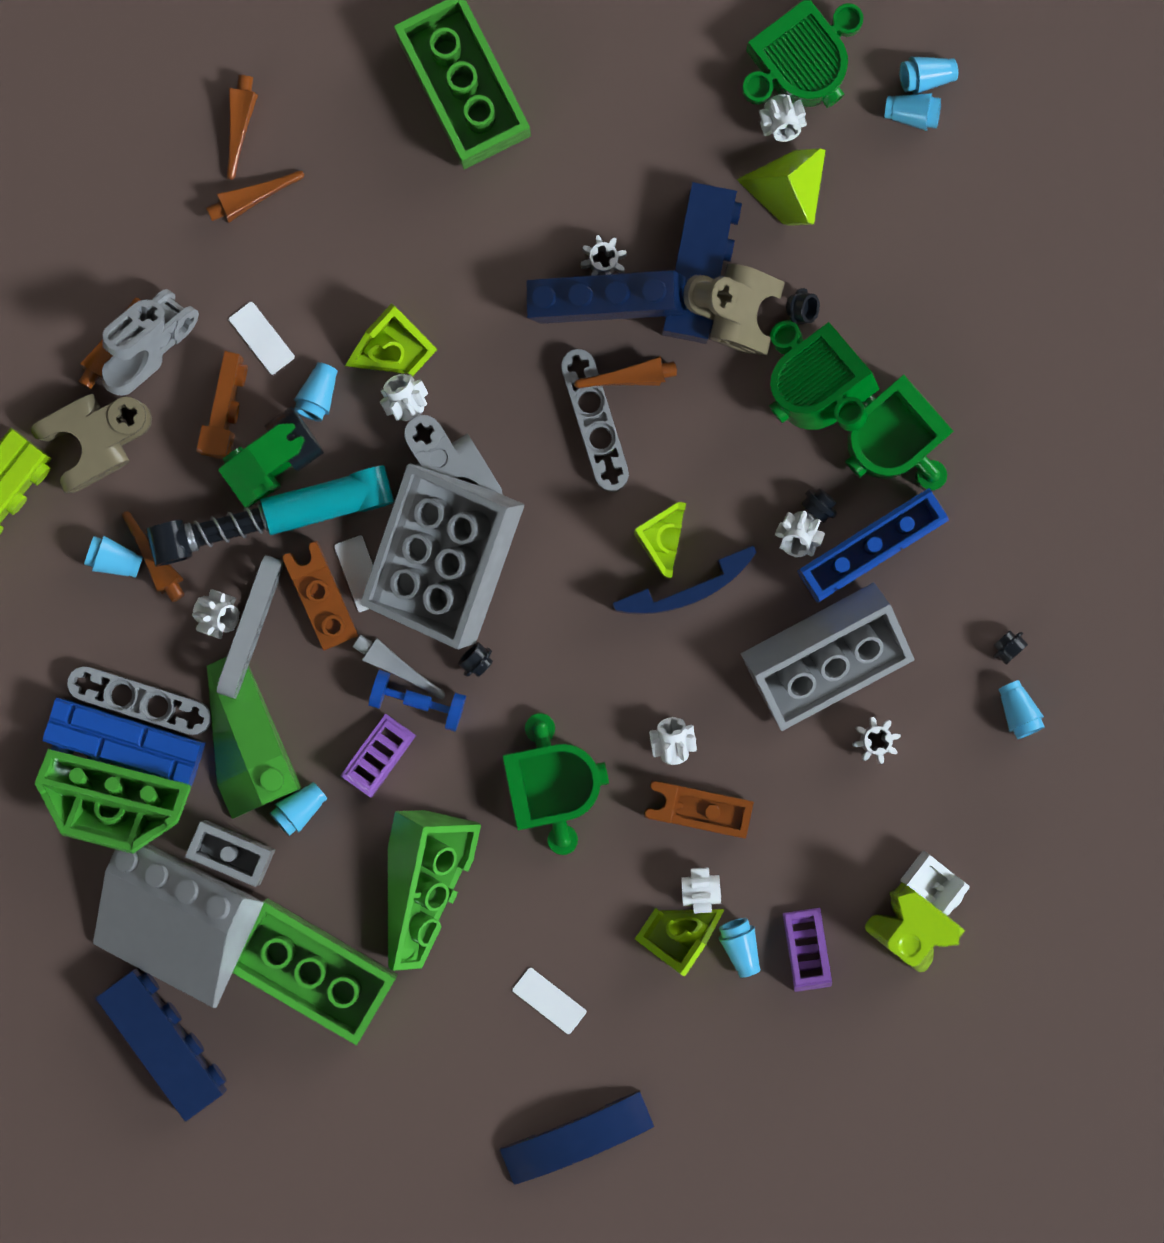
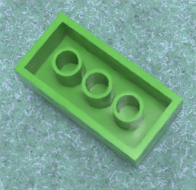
(462, 81)
(313, 972)

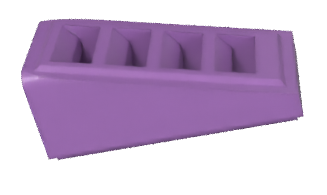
(360, 782)
(811, 982)

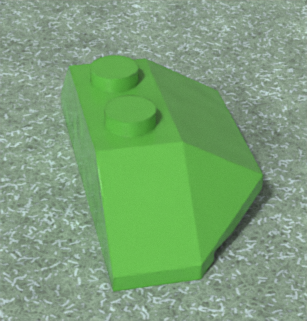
(108, 802)

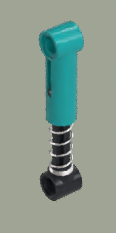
(279, 513)

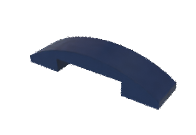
(643, 604)
(577, 1139)

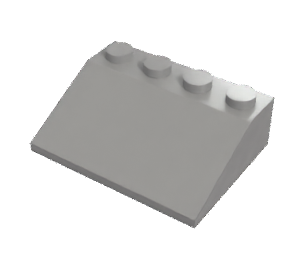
(441, 555)
(174, 921)

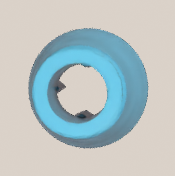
(926, 73)
(914, 110)
(316, 394)
(112, 558)
(1020, 710)
(297, 809)
(740, 945)

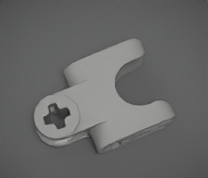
(141, 339)
(452, 459)

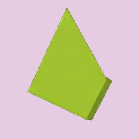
(789, 185)
(392, 345)
(661, 538)
(678, 935)

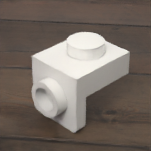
(935, 883)

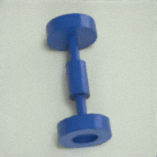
(416, 700)

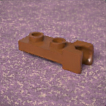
(216, 438)
(321, 598)
(702, 810)

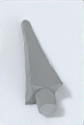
(382, 657)

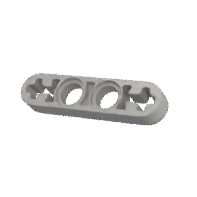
(590, 421)
(250, 626)
(140, 697)

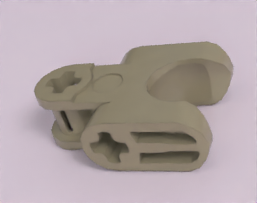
(734, 305)
(99, 433)

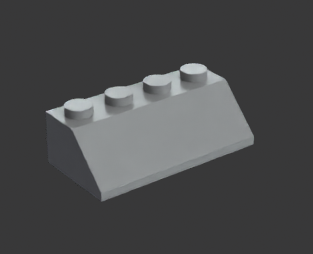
(828, 656)

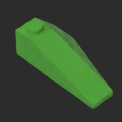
(247, 747)

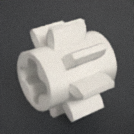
(782, 118)
(610, 250)
(403, 397)
(800, 534)
(215, 614)
(887, 737)
(673, 740)
(701, 890)

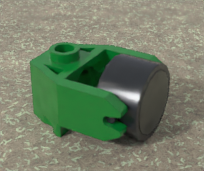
(254, 469)

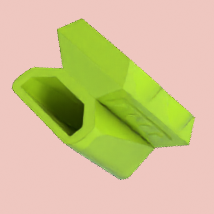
(914, 928)

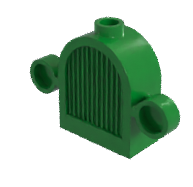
(802, 56)
(819, 379)
(899, 436)
(552, 784)

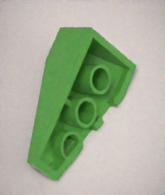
(423, 867)

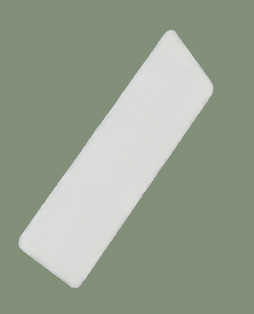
(261, 338)
(356, 566)
(549, 1000)

